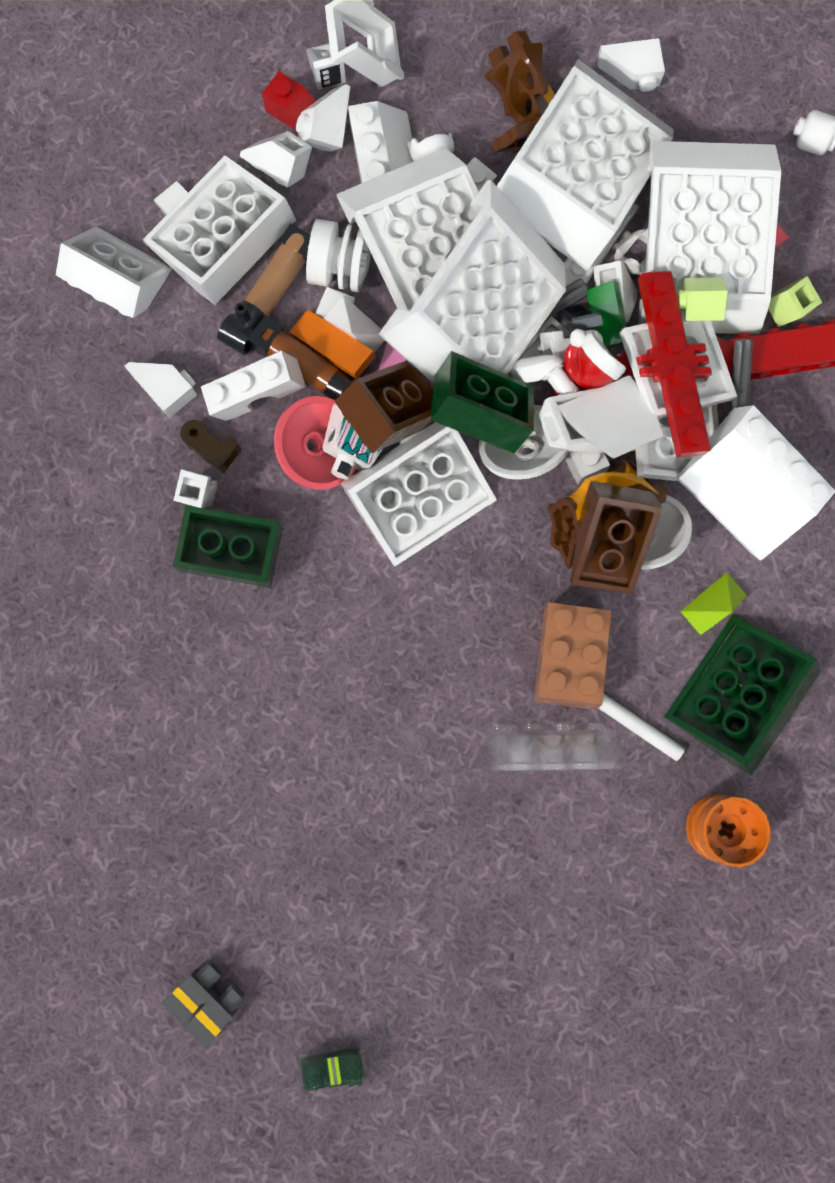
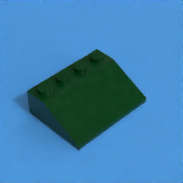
(743, 693)

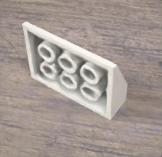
(220, 229)
(755, 482)
(419, 491)

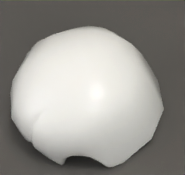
(430, 145)

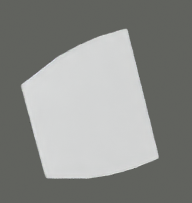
(613, 417)

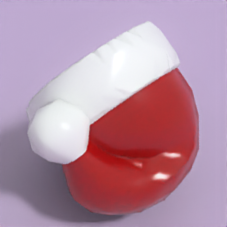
(589, 361)

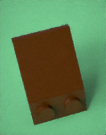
(613, 537)

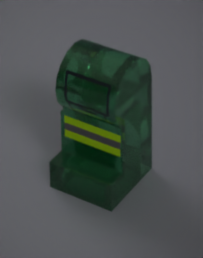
(332, 1069)

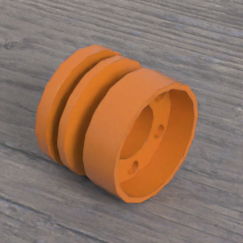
(743, 838)

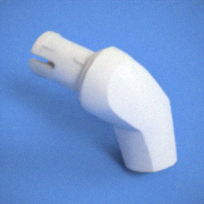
(546, 368)

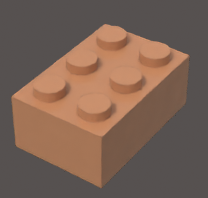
(572, 656)

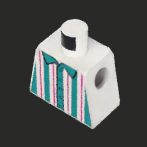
(346, 446)

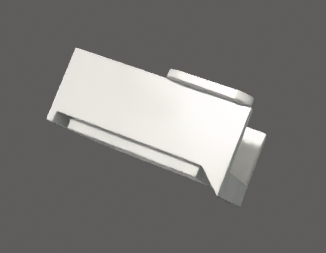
(381, 59)

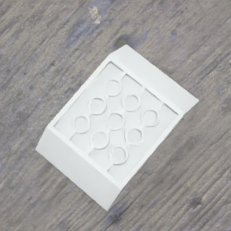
(583, 164)
(716, 218)
(413, 220)
(484, 295)

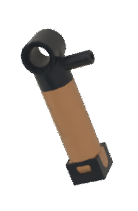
(266, 290)

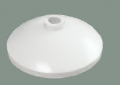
(529, 461)
(670, 535)

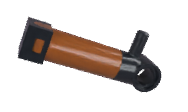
(316, 371)

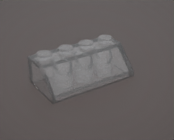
(552, 749)

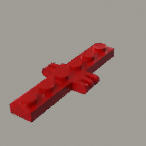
(674, 364)

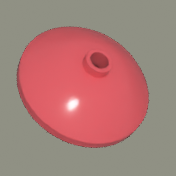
(302, 422)

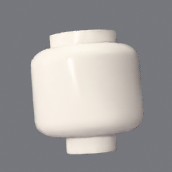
(815, 133)

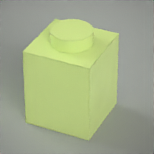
(703, 299)
(793, 301)

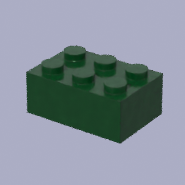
(483, 402)
(228, 546)

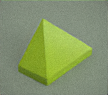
(714, 604)

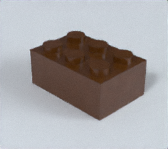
(387, 405)

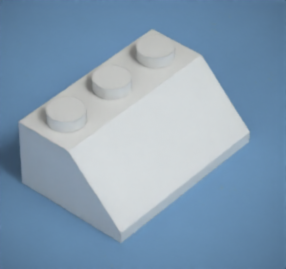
(379, 138)
(111, 271)

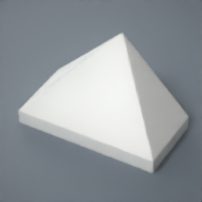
(618, 272)
(355, 323)

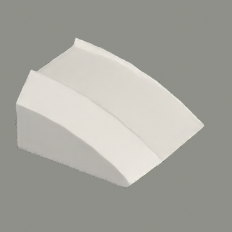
(558, 430)

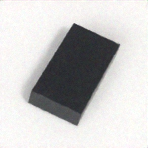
(579, 317)

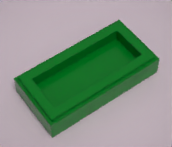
(608, 302)

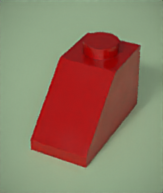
(286, 99)

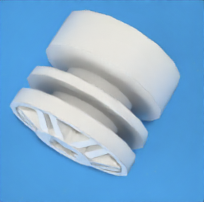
(336, 255)

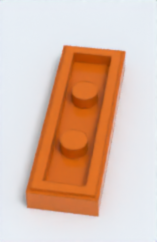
(332, 344)

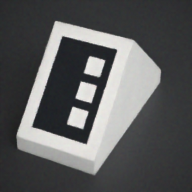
(324, 71)

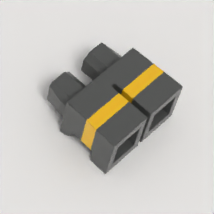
(217, 1008)

